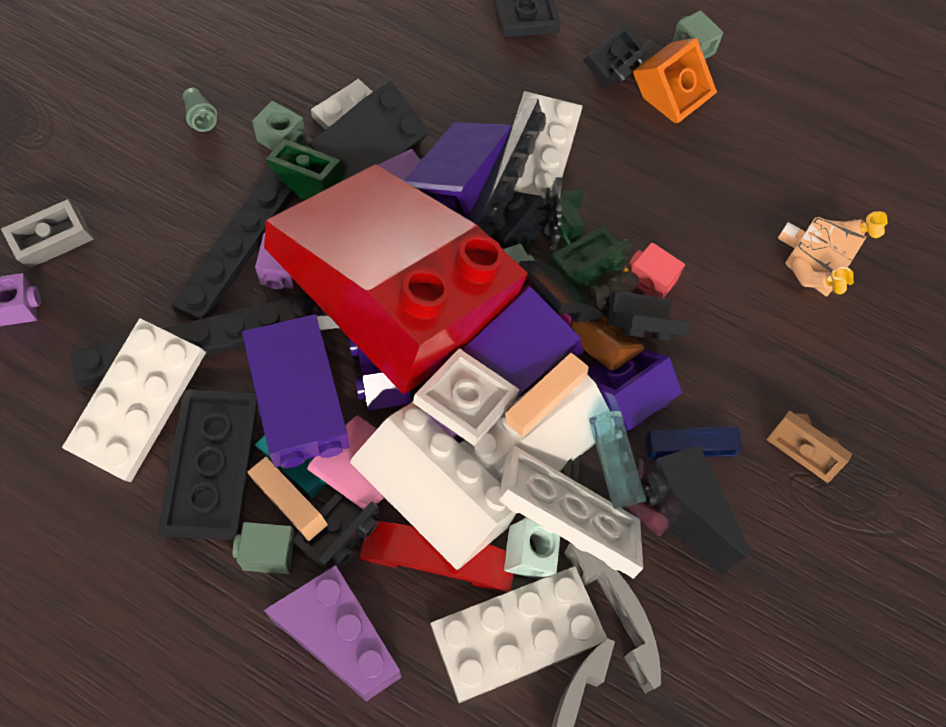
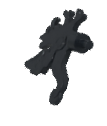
(554, 208)

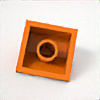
(676, 79)

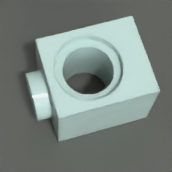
(522, 559)

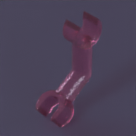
(651, 518)

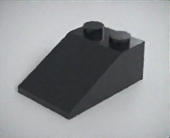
(372, 131)
(697, 512)

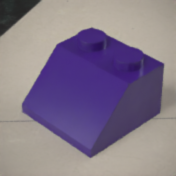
(637, 386)

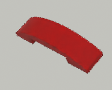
(405, 546)

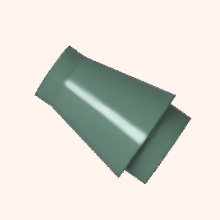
(199, 111)

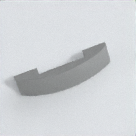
(644, 659)
(590, 671)

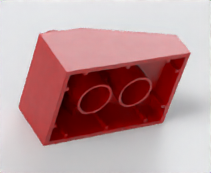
(395, 271)

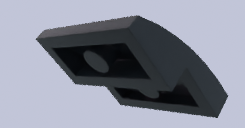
(559, 292)

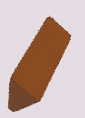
(607, 342)

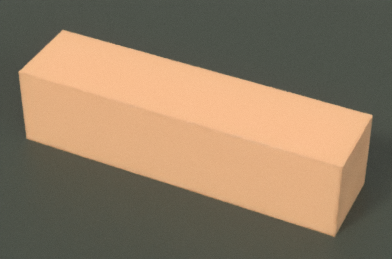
(546, 395)
(287, 498)

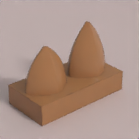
(809, 446)

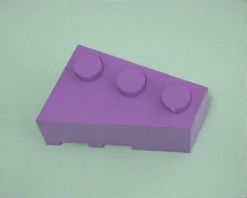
(337, 632)

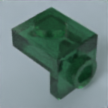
(571, 222)

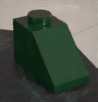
(304, 169)

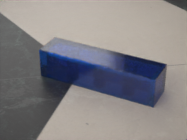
(713, 441)

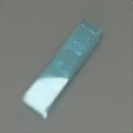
(617, 459)

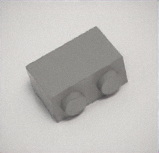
(47, 234)

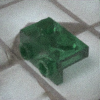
(591, 257)

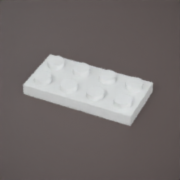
(551, 145)
(134, 400)
(571, 511)
(517, 633)

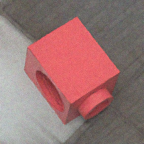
(656, 270)

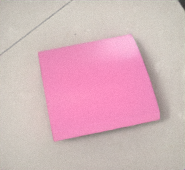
(341, 474)

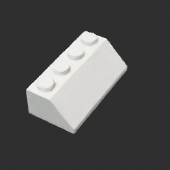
(554, 440)
(434, 484)

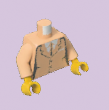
(827, 250)

